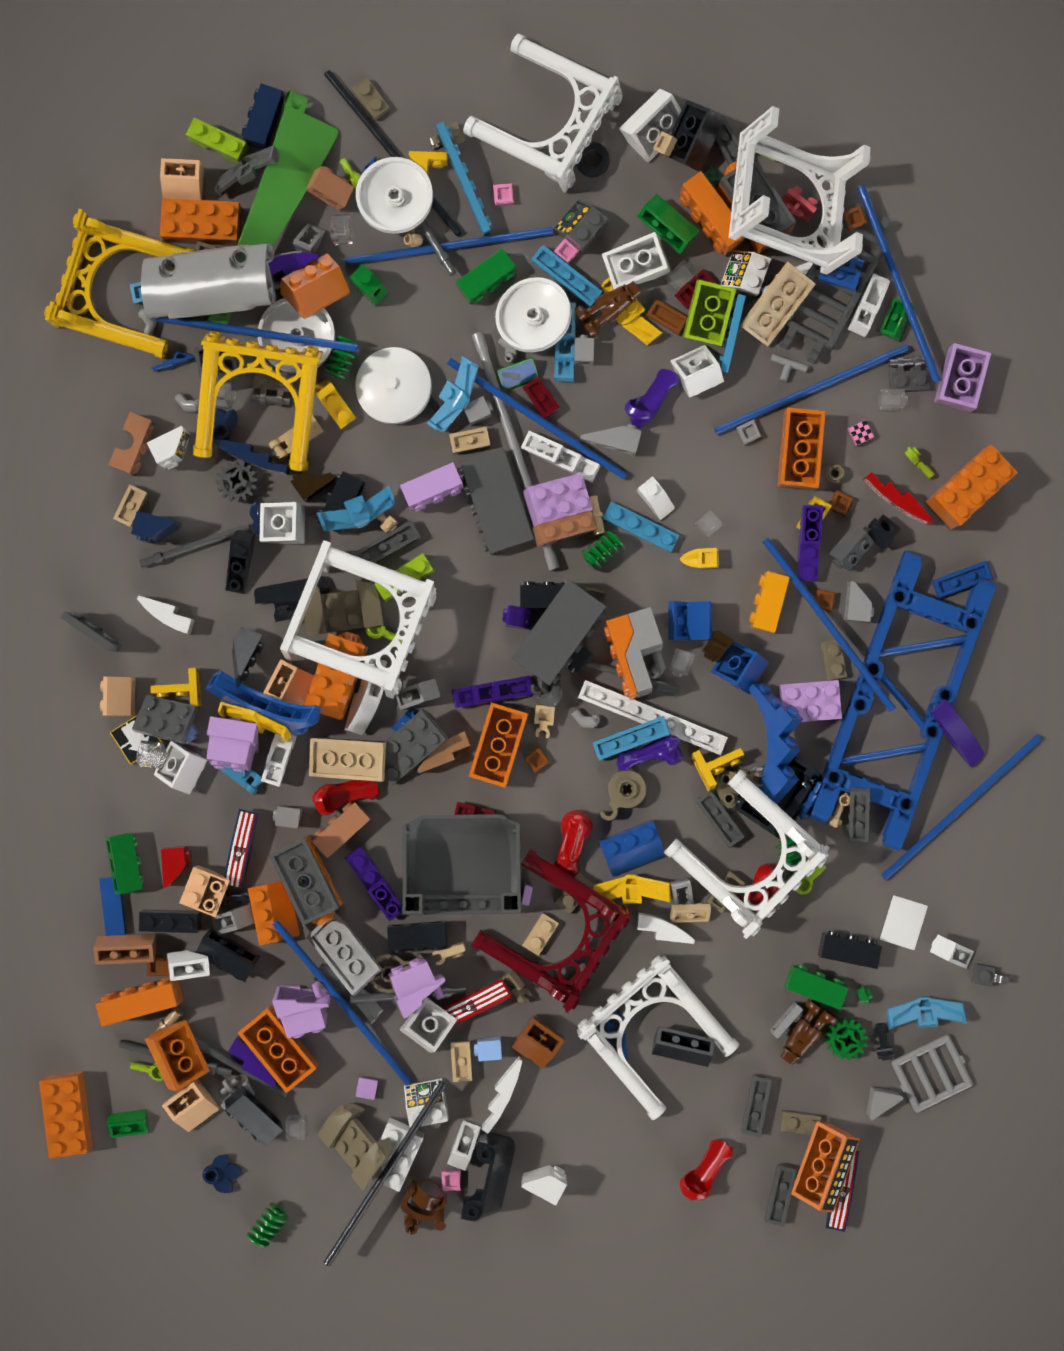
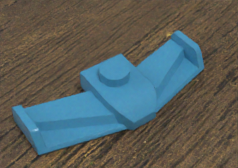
(455, 395)
(357, 511)
(925, 1012)

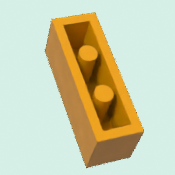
(769, 602)

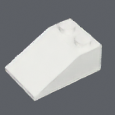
(637, 261)

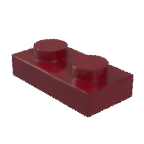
(541, 397)

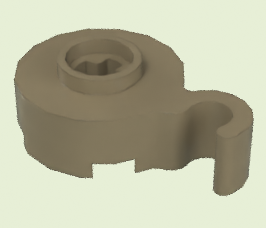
(616, 794)
(388, 961)

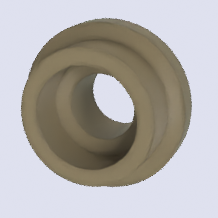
(841, 473)

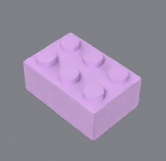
(962, 377)
(432, 487)
(557, 499)
(813, 699)

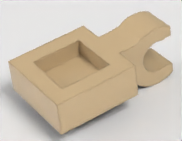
(454, 950)

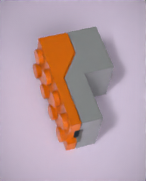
(631, 639)

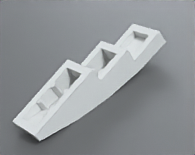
(560, 456)
(505, 1088)

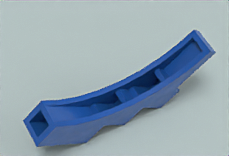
(295, 717)
(781, 748)

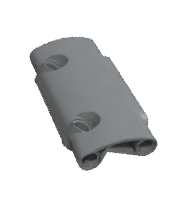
(207, 281)

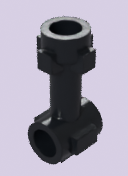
(244, 897)
(884, 1051)

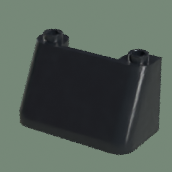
(791, 802)
(498, 1153)

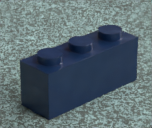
(263, 116)

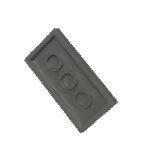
(411, 745)

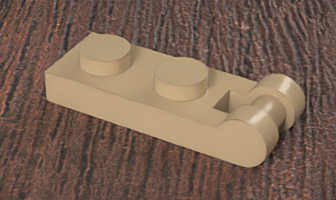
(287, 438)

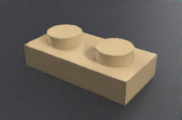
(469, 440)
(131, 502)
(690, 913)
(540, 934)
(461, 1061)

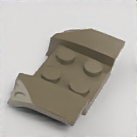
(344, 610)
(355, 1143)

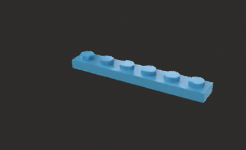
(461, 169)

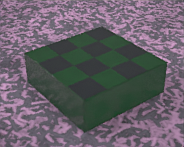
(712, 176)

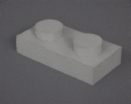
(792, 1014)

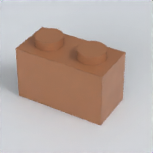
(329, 187)

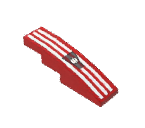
(904, 503)
(478, 1001)

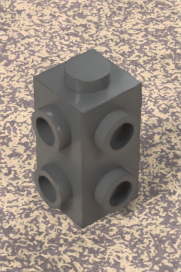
(851, 548)

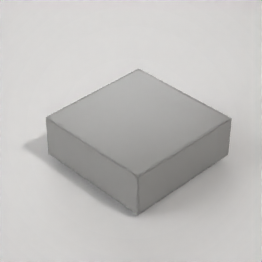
(748, 432)

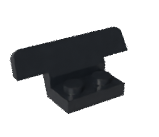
(286, 596)

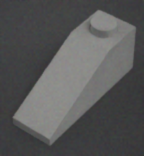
(618, 439)

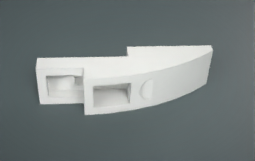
(364, 704)
(277, 760)

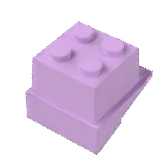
(232, 744)
(414, 984)
(301, 1008)

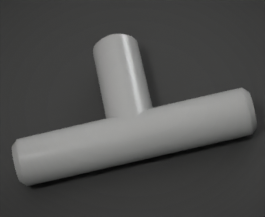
(788, 364)

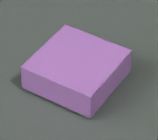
(527, 894)
(366, 1088)

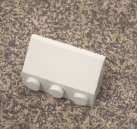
(649, 120)

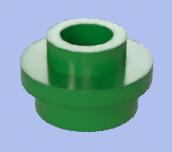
(865, 995)

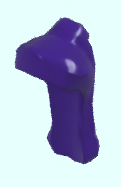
(644, 408)
(663, 749)

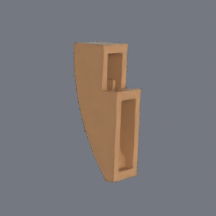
(444, 752)

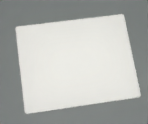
(903, 922)

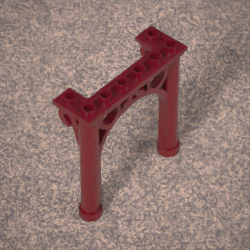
(536, 972)

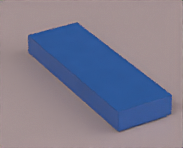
(961, 579)
(112, 908)

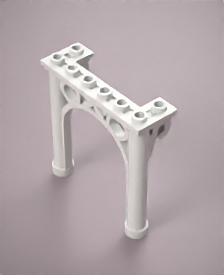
(607, 96)
(722, 891)
(616, 1059)

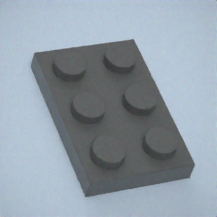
(91, 630)
(165, 719)

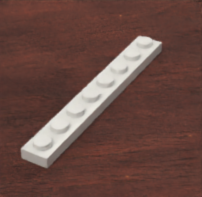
(644, 713)

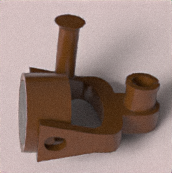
(428, 1196)

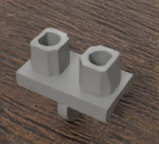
(231, 1086)

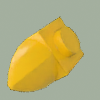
(702, 558)

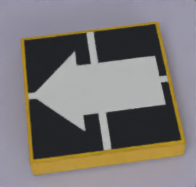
(129, 740)

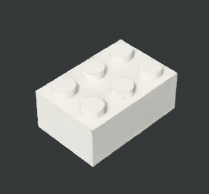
(396, 1131)

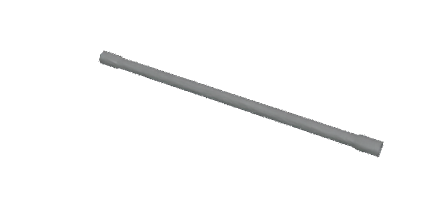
(482, 349)

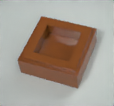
(854, 218)
(840, 503)
(825, 599)
(536, 760)

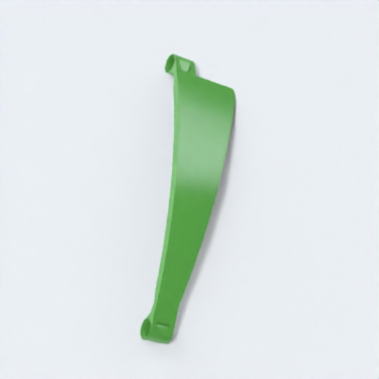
(302, 149)

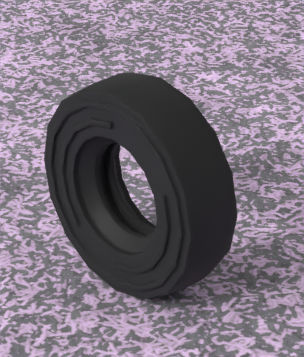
(598, 170)

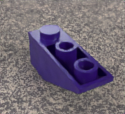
(517, 617)

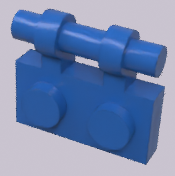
(844, 276)

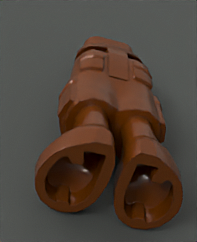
(610, 304)
(804, 1034)

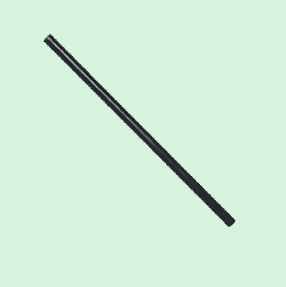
(384, 142)
(385, 1173)

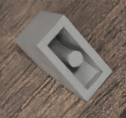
(857, 606)
(417, 694)
(233, 919)

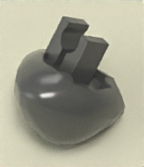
(548, 695)

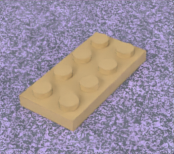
(777, 304)
(347, 759)

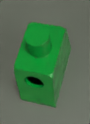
(368, 284)

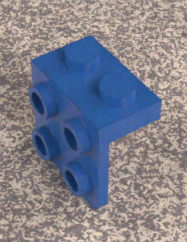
(689, 620)

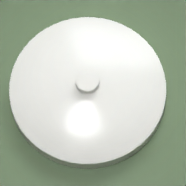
(394, 195)
(533, 314)
(285, 319)
(393, 385)

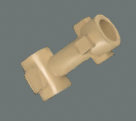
(413, 239)
(388, 524)
(842, 800)

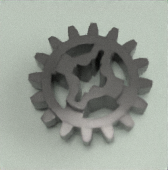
(235, 488)

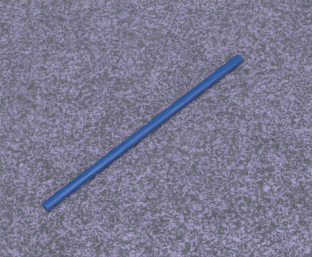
(449, 246)
(899, 284)
(261, 333)
(811, 389)
(544, 423)
(829, 625)
(961, 807)
(342, 1002)

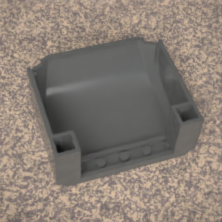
(461, 865)

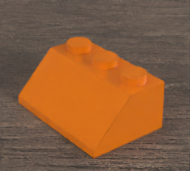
(314, 286)
(269, 904)
(177, 1055)

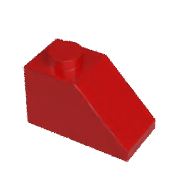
(174, 862)

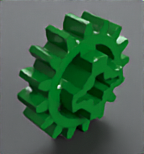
(848, 1031)

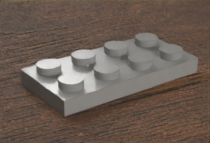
(344, 954)

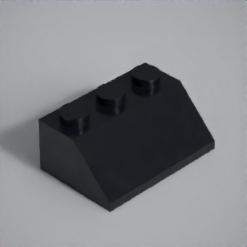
(695, 133)

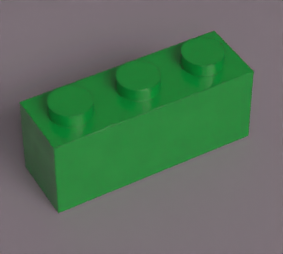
(668, 223)
(486, 277)
(124, 863)
(816, 986)

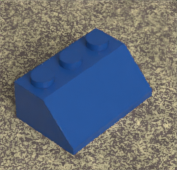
(632, 847)

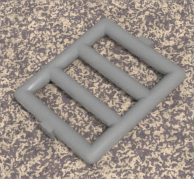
(913, 1057)

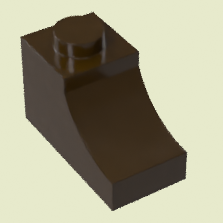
(311, 485)
(716, 646)

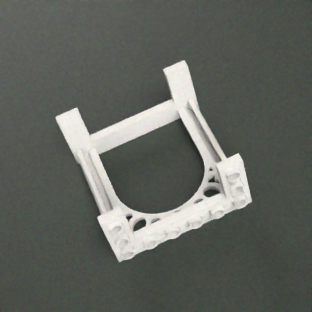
(830, 169)
(383, 677)

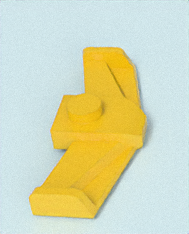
(631, 319)
(252, 716)
(633, 887)

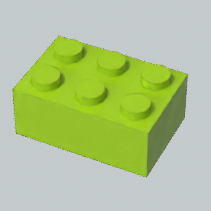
(709, 312)

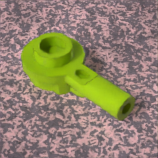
(353, 176)
(913, 454)
(376, 632)
(807, 882)
(153, 1070)

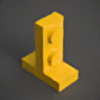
(334, 403)
(182, 689)
(716, 766)

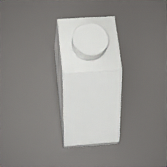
(656, 498)
(951, 951)
(187, 965)
(463, 1145)

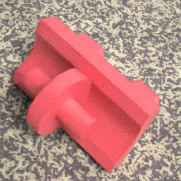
(798, 205)

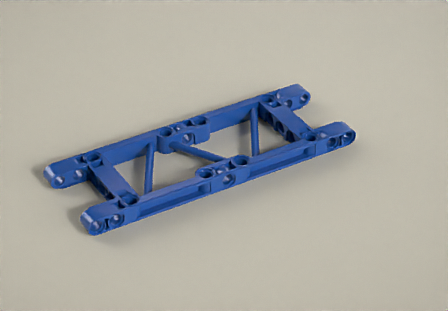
(934, 610)

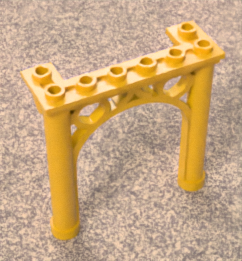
(58, 314)
(209, 388)

